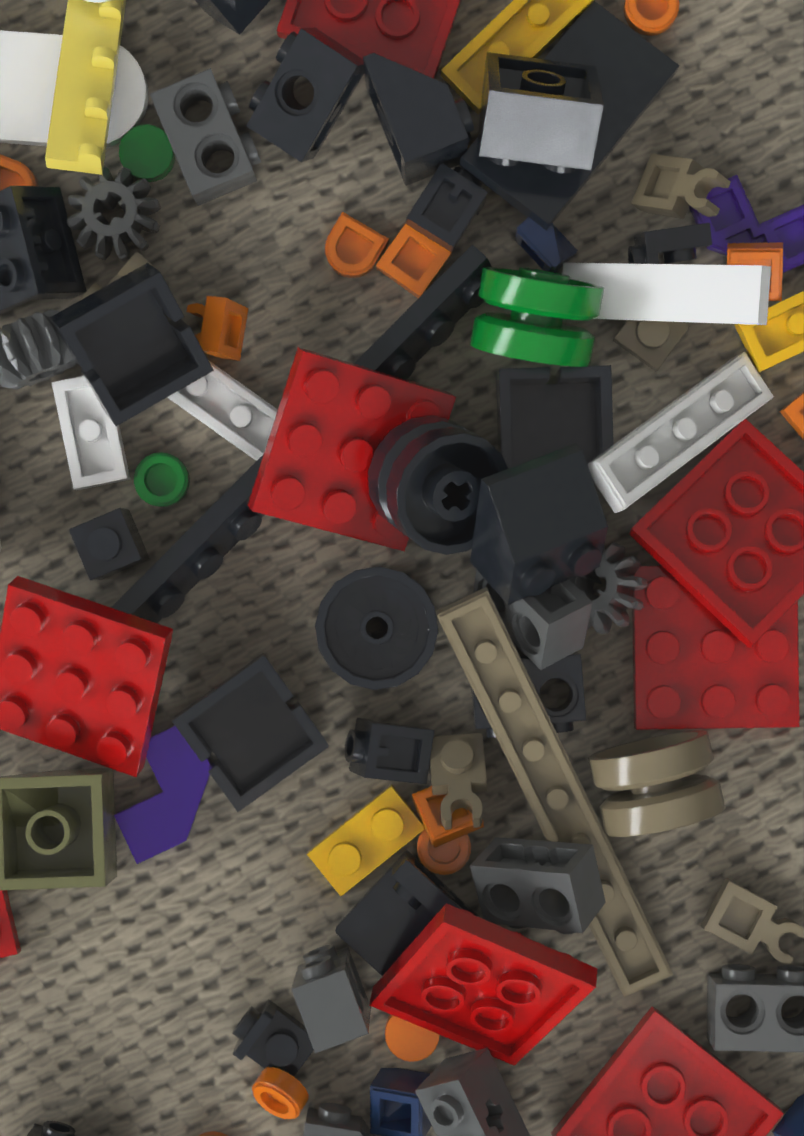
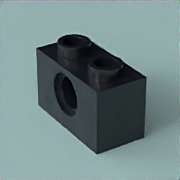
(334, 76)

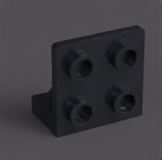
(36, 248)
(395, 912)

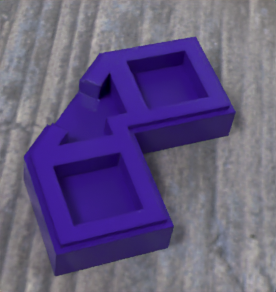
(738, 224)
(168, 815)

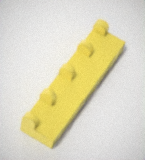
(85, 86)

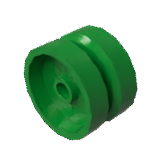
(536, 325)

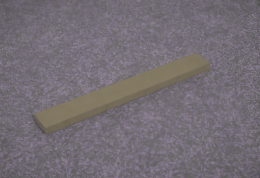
(551, 781)

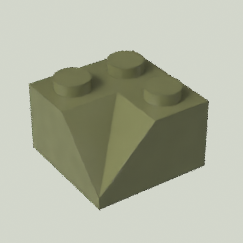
(57, 829)

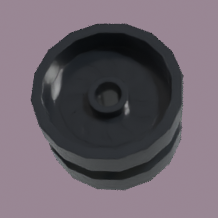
(430, 481)
(353, 650)

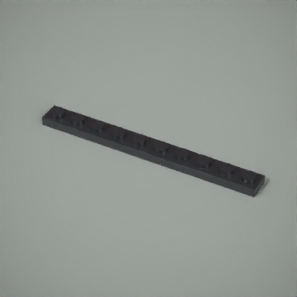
(229, 519)

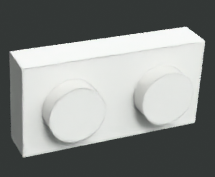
(89, 436)

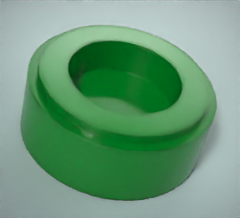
(147, 153)
(161, 479)

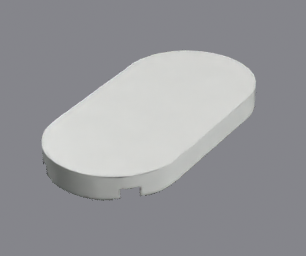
(28, 88)

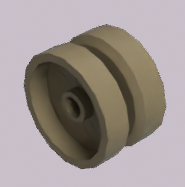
(657, 784)

